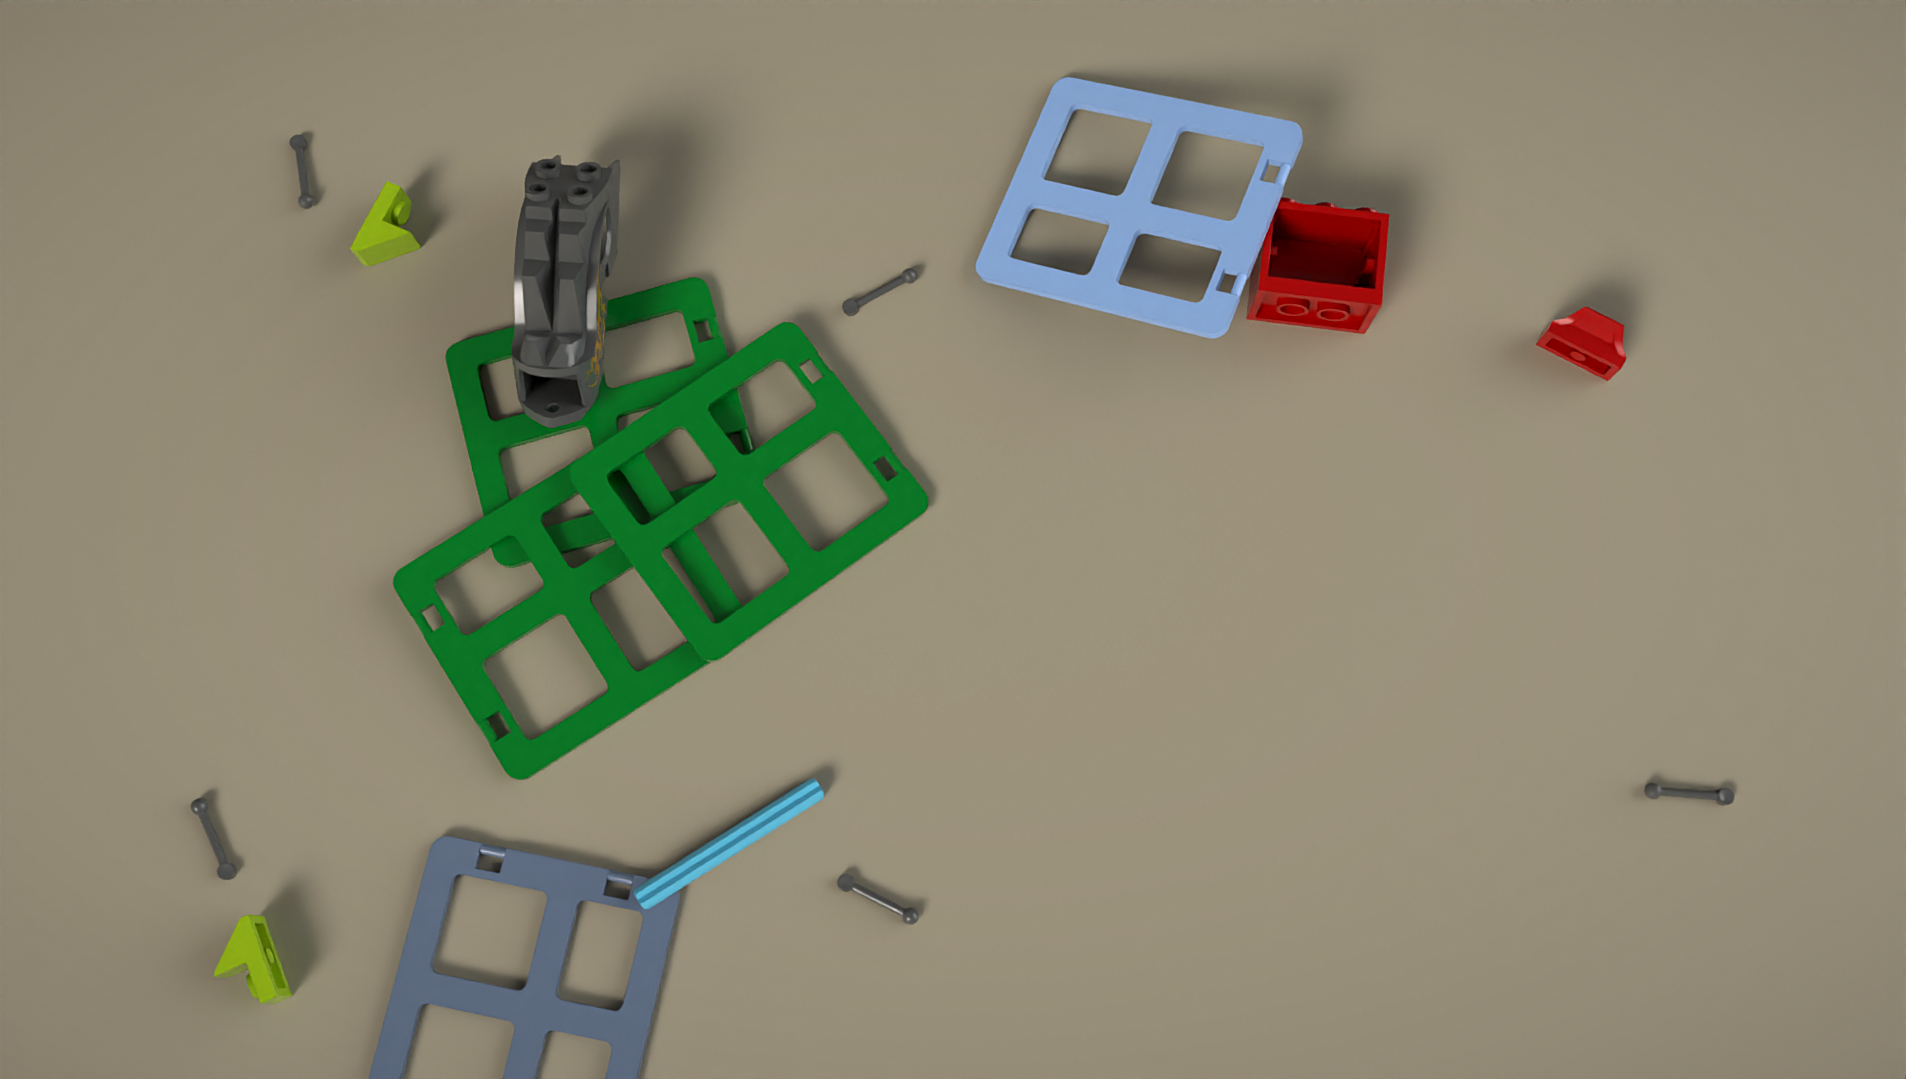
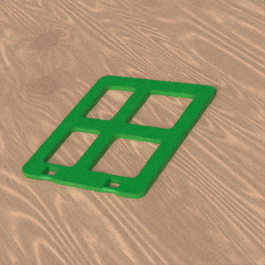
(489, 438)
(742, 480)
(565, 593)

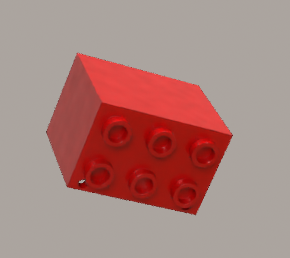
(1320, 267)

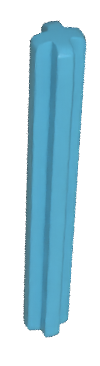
(728, 843)

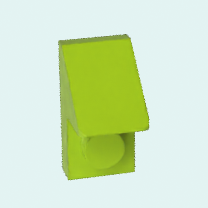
(380, 233)
(254, 950)

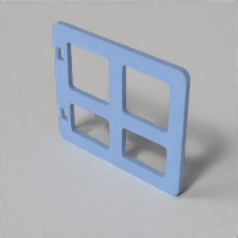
(1133, 209)

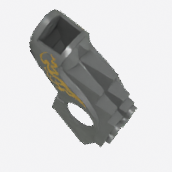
(560, 286)

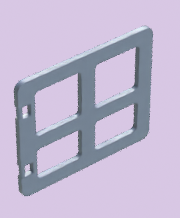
(537, 1006)

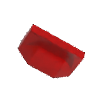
(1587, 341)

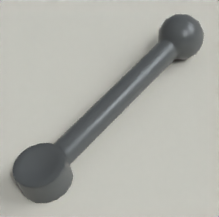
(299, 144)
(852, 306)
(1722, 796)
(226, 870)
(847, 883)

